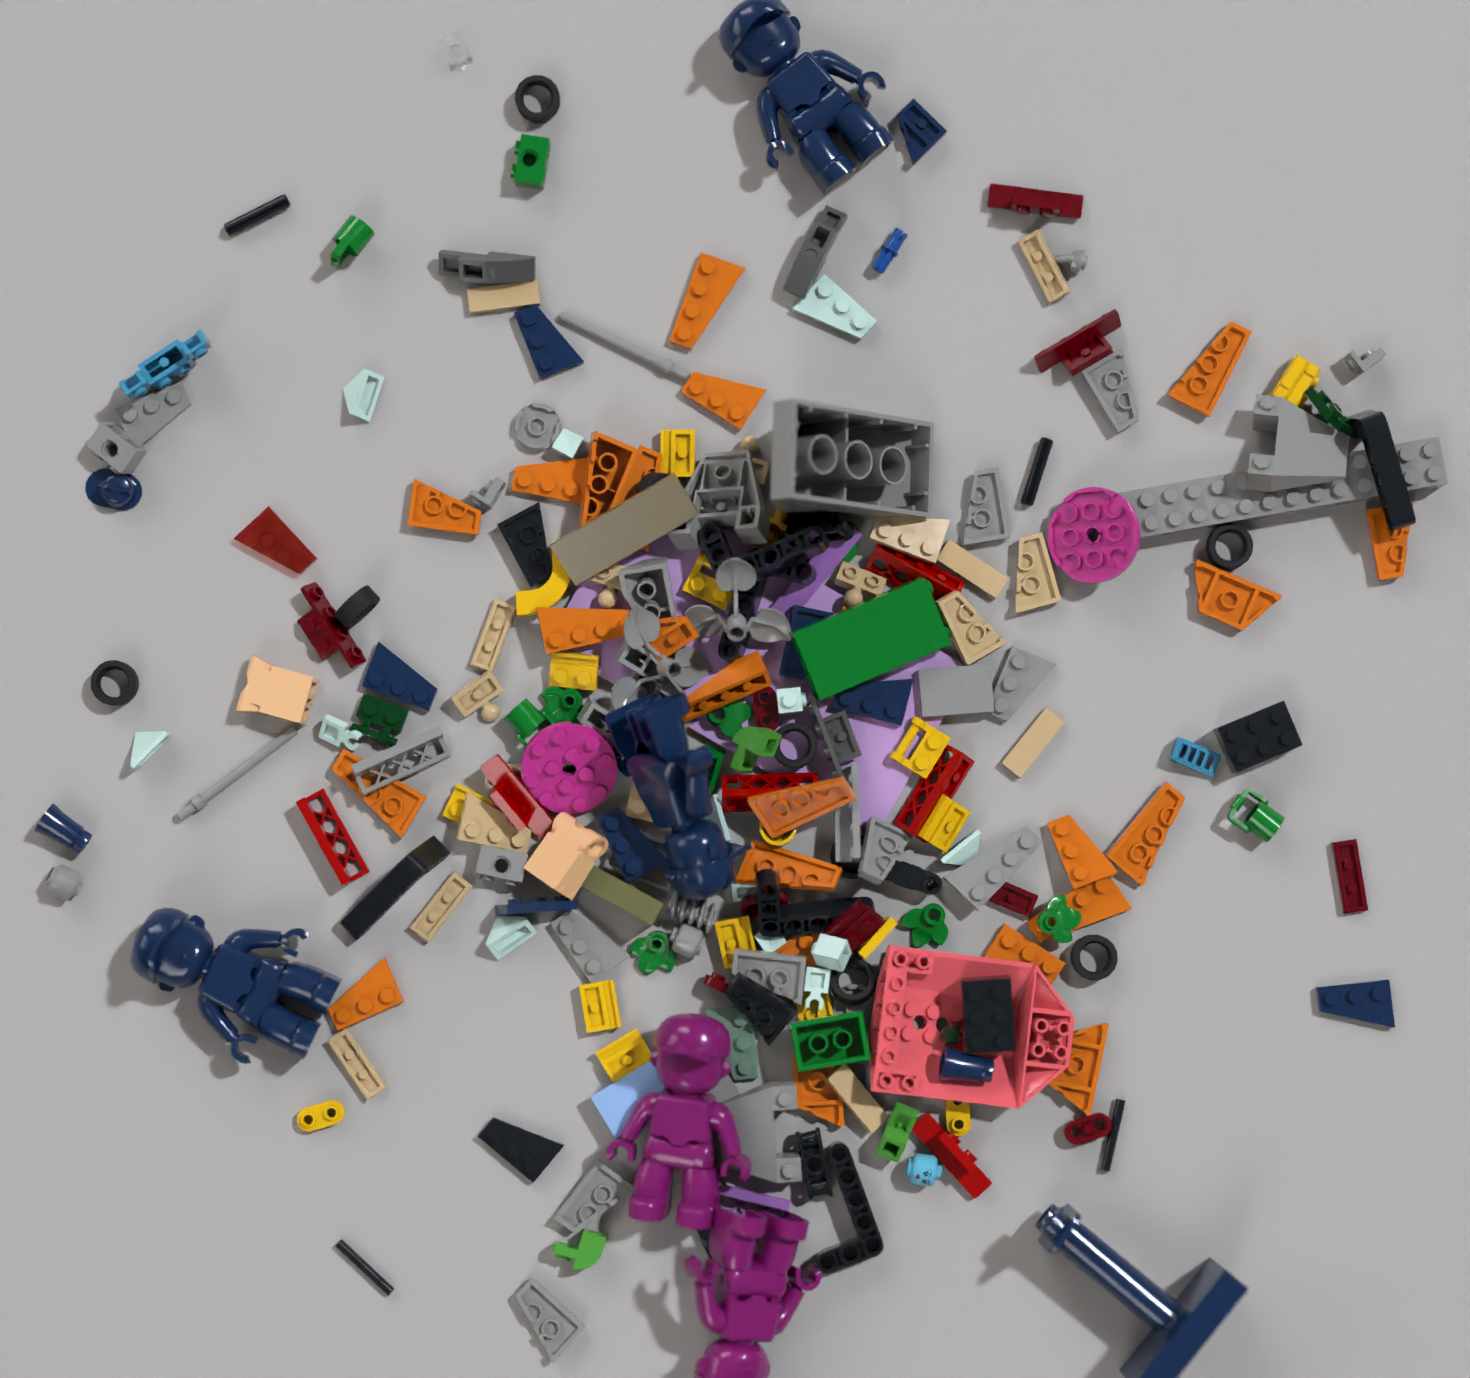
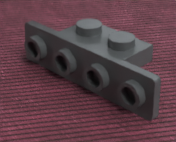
(838, 736)

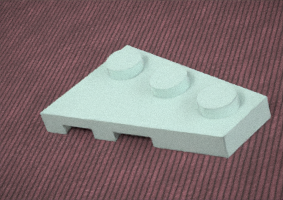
(835, 308)

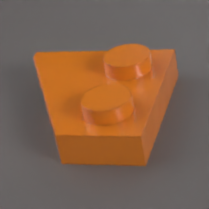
(673, 635)

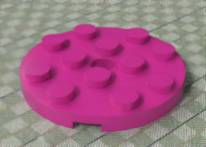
(1115, 546)
(572, 744)

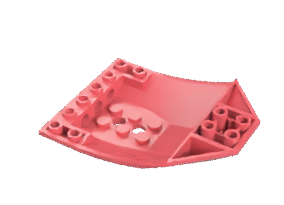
(930, 986)

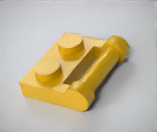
(705, 587)
(926, 752)

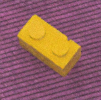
(1296, 380)

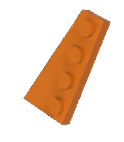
(706, 292)
(646, 462)
(578, 627)
(1140, 842)
(791, 868)
(1092, 901)

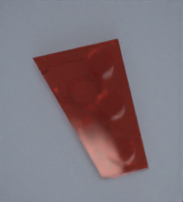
(276, 541)

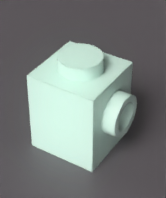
(790, 700)
(831, 952)

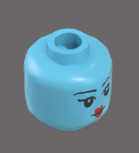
(923, 1169)

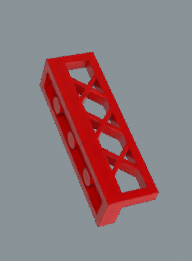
(914, 568)
(950, 778)
(736, 799)
(324, 841)

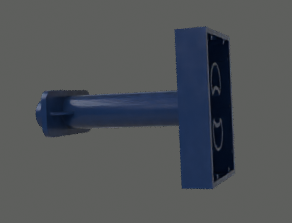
(1177, 1325)

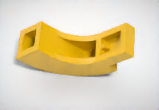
(546, 596)

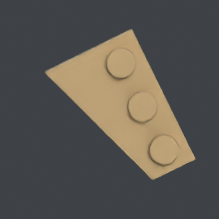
(911, 536)
(1035, 575)

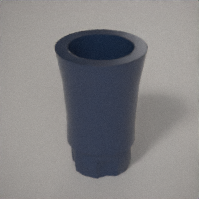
(63, 829)
(964, 1066)

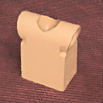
(277, 692)
(566, 855)

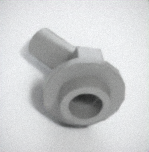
(1077, 260)

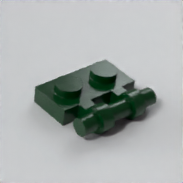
(1330, 411)
(381, 713)

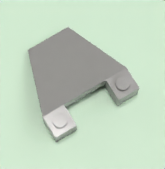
(1304, 448)
(727, 495)
(643, 666)
(756, 1131)

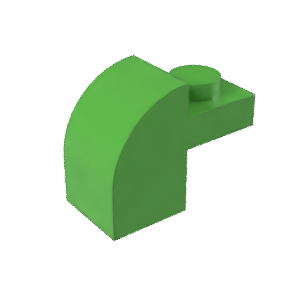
(753, 743)
(896, 1132)
(586, 1254)

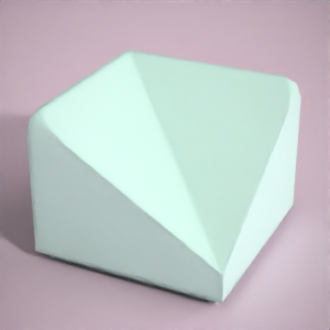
(568, 443)
(769, 943)

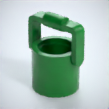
(350, 240)
(526, 720)
(1261, 820)

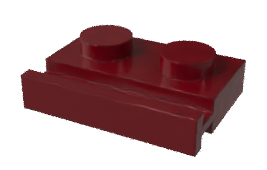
(856, 924)

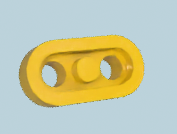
(957, 1112)
(320, 1115)

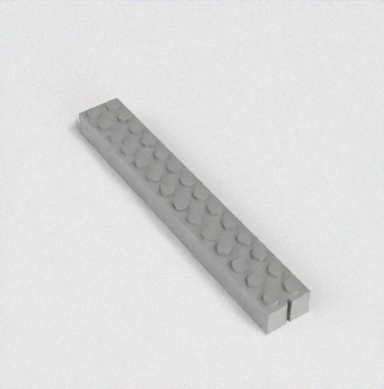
(1226, 500)

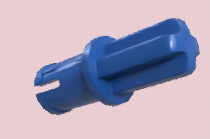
(889, 250)

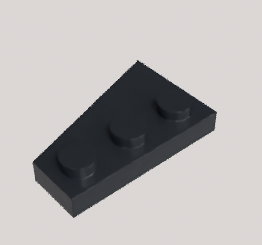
(527, 542)
(761, 1006)
(521, 1148)

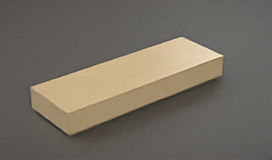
(1044, 266)
(503, 296)
(972, 569)
(493, 635)
(1032, 742)
(441, 906)
(357, 1064)
(856, 1098)

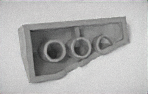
(649, 587)

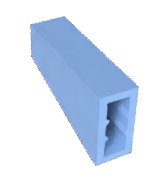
(620, 1097)

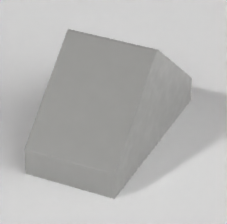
(850, 462)

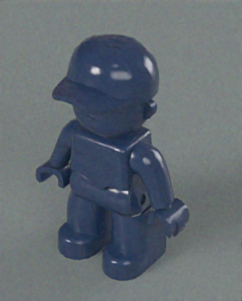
(764, 44)
(675, 792)
(252, 986)

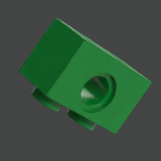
(534, 175)

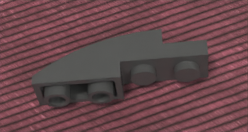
(814, 252)
(489, 268)

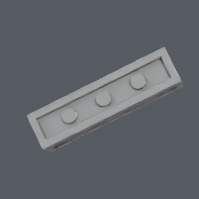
(397, 752)
(848, 821)

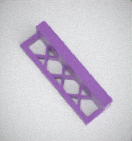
(754, 1197)

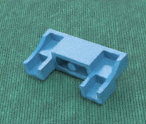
(165, 365)

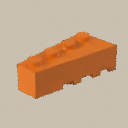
(605, 475)

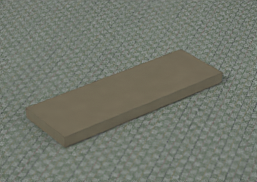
(624, 529)

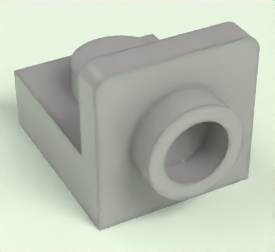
(1369, 359)
(492, 489)

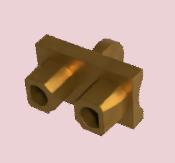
(777, 527)

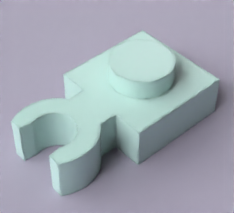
(335, 732)
(816, 982)

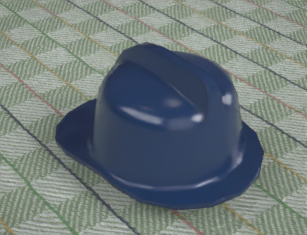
(113, 489)

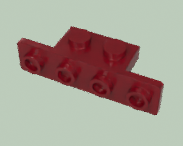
(1035, 201)
(1081, 347)
(325, 630)

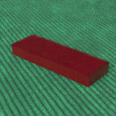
(1349, 876)
(1015, 899)

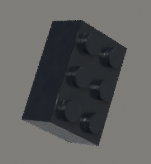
(1257, 737)
(988, 1014)

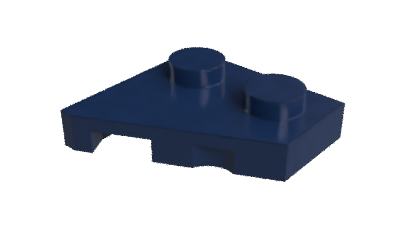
(918, 130)

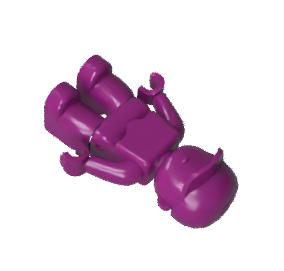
(683, 1124)
(748, 1288)

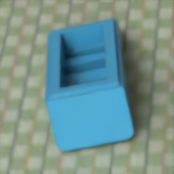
(1176, 750)

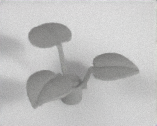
(768, 626)
(685, 669)

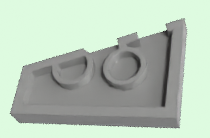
(1017, 681)

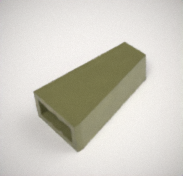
(623, 895)

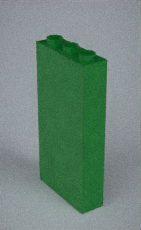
(870, 638)

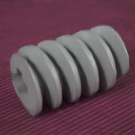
(692, 911)

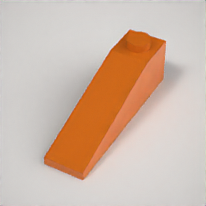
(732, 683)

